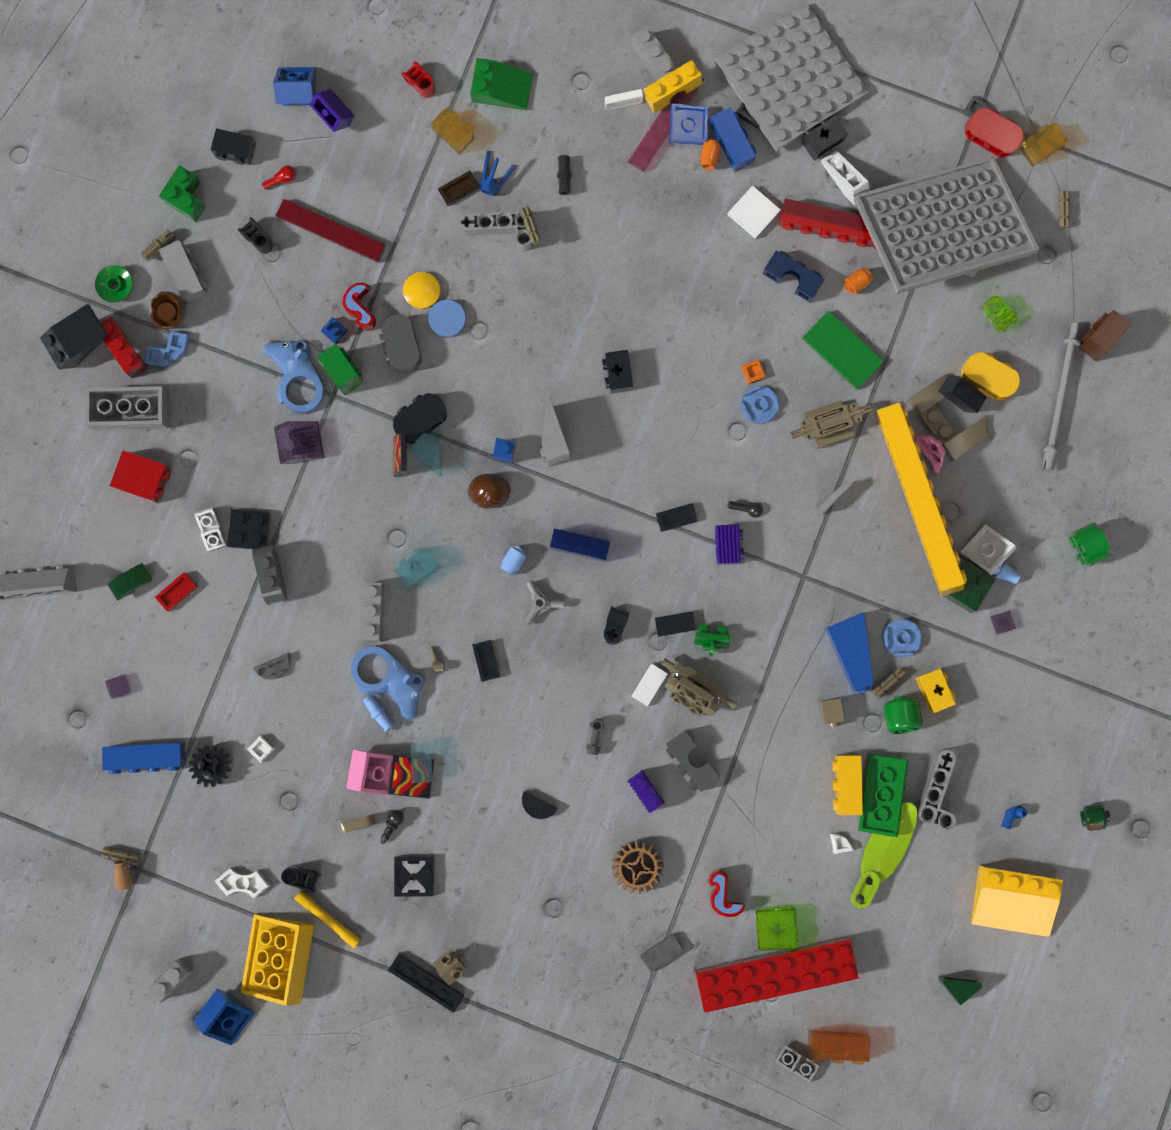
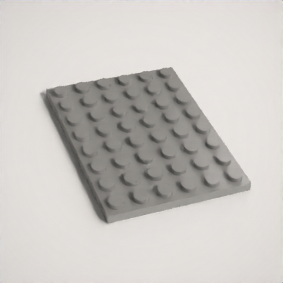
(945, 224)

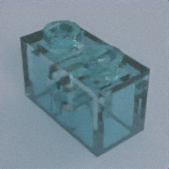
(427, 567)

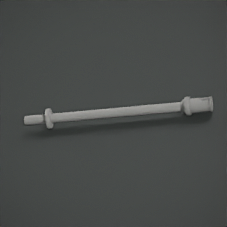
(1051, 450)

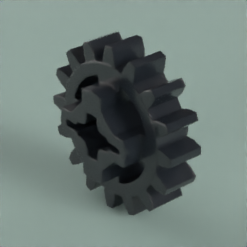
(205, 760)

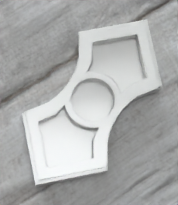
(235, 882)

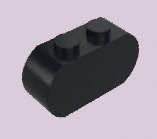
(421, 416)

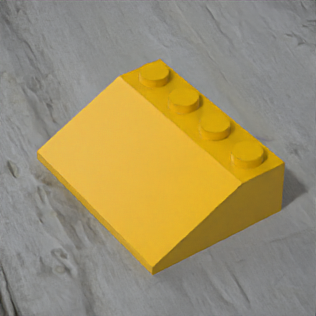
(1016, 900)
(277, 959)

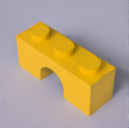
(683, 78)

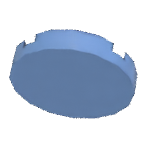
(447, 318)
(759, 404)
(902, 638)

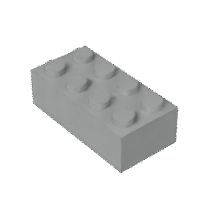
(126, 407)

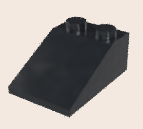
(74, 338)

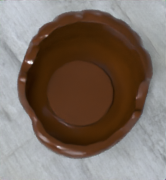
(167, 310)
(489, 491)

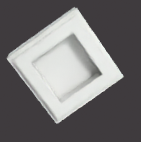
(261, 749)

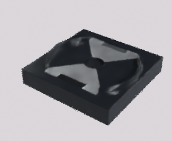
(425, 877)

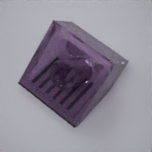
(298, 442)

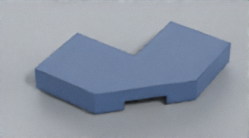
(162, 357)

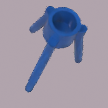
(489, 184)

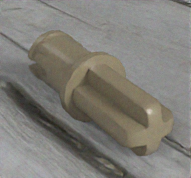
(162, 241)

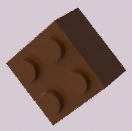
(1104, 335)

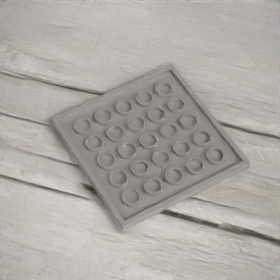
(790, 76)

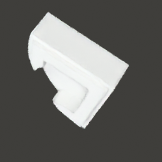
(840, 844)

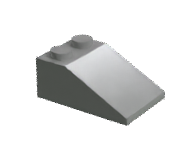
(554, 446)

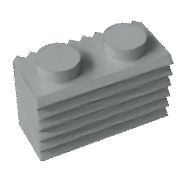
(170, 980)

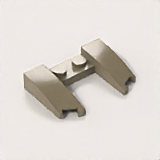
(955, 445)

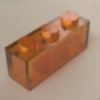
(838, 1046)

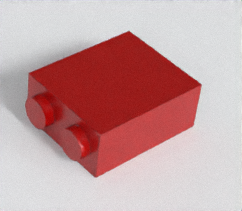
(140, 476)

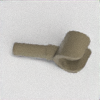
(438, 667)

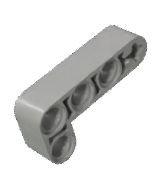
(495, 226)
(940, 788)

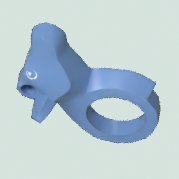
(400, 682)

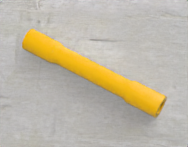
(310, 904)

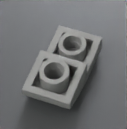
(797, 1063)

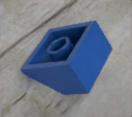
(295, 85)
(223, 1017)

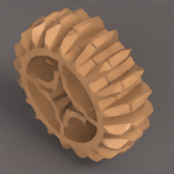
(633, 883)

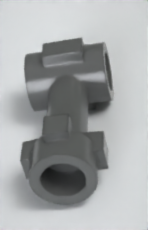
(593, 747)

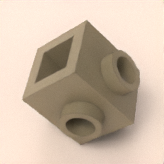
(451, 966)

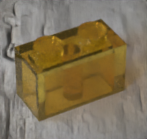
(453, 130)
(1043, 144)

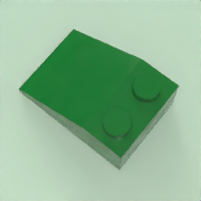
(500, 85)

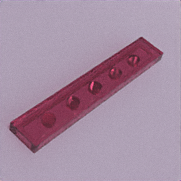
(658, 132)

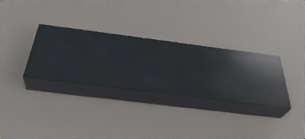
(426, 982)

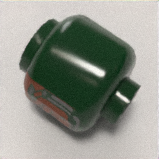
(1095, 817)

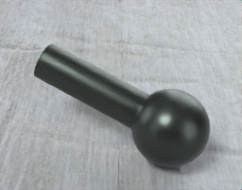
(755, 509)

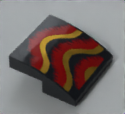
(399, 454)
(401, 779)

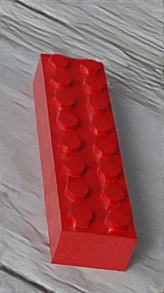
(776, 974)

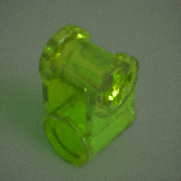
(1000, 314)

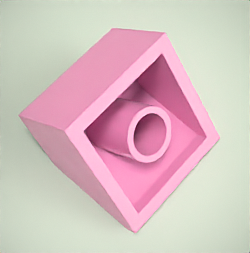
(370, 772)

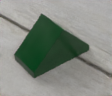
(960, 988)

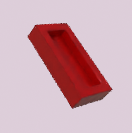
(176, 592)

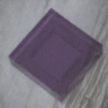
(1002, 622)
(118, 686)

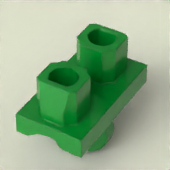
(711, 641)

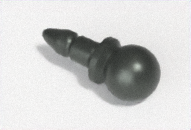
(395, 818)

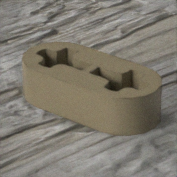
(356, 824)

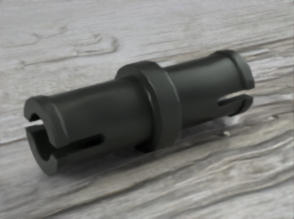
(564, 175)

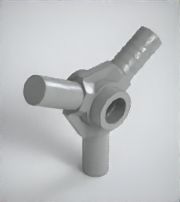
(539, 603)

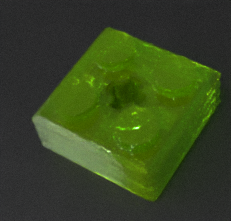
(768, 939)

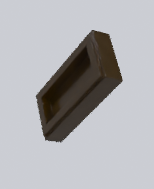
(458, 188)

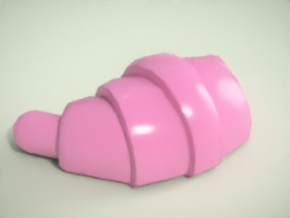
(932, 450)

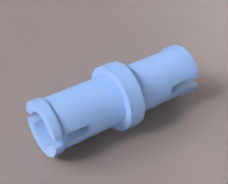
(378, 713)

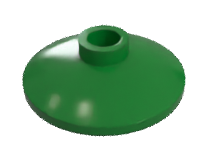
(107, 278)

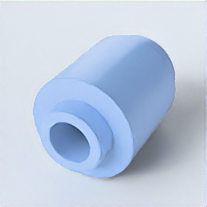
(513, 560)

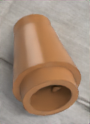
(122, 875)

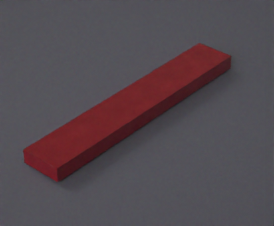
(330, 230)

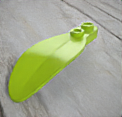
(883, 856)

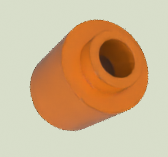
(710, 154)
(858, 280)

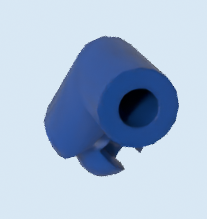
(1012, 814)

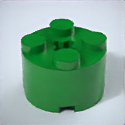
(1090, 544)

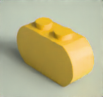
(990, 375)

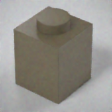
(831, 712)

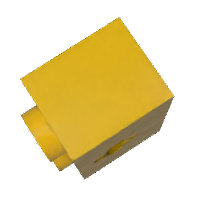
(928, 683)

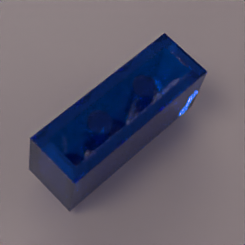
(579, 545)

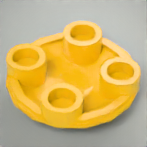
(421, 290)

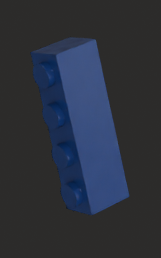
(143, 756)

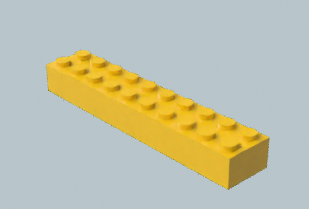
(920, 499)

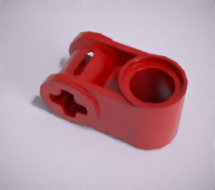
(417, 78)

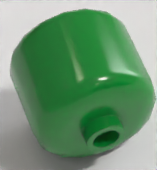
(903, 715)

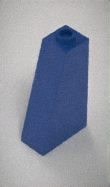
(852, 651)

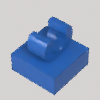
(334, 330)

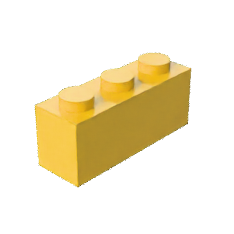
(847, 784)

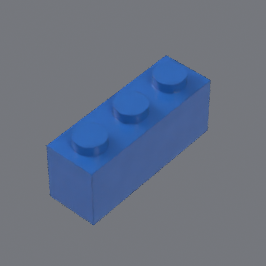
(733, 139)

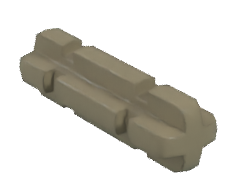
(1064, 209)
(530, 225)
(889, 682)
(117, 854)

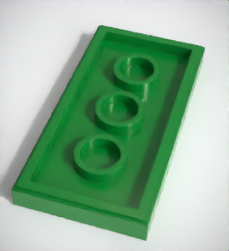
(842, 350)
(883, 795)

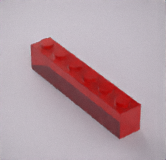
(824, 222)

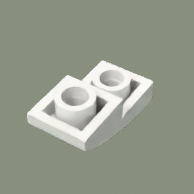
(210, 528)

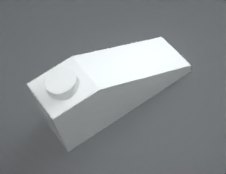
(845, 176)

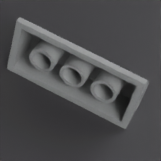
(37, 583)

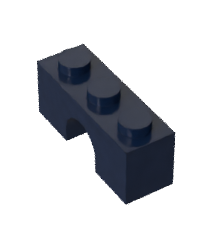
(782, 265)

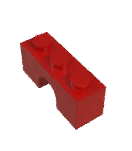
(121, 349)

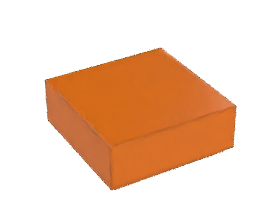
(753, 371)

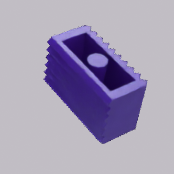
(332, 110)
(728, 544)
(645, 791)

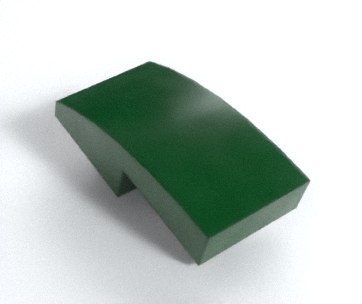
(128, 581)

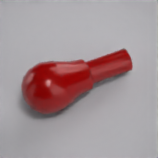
(284, 175)

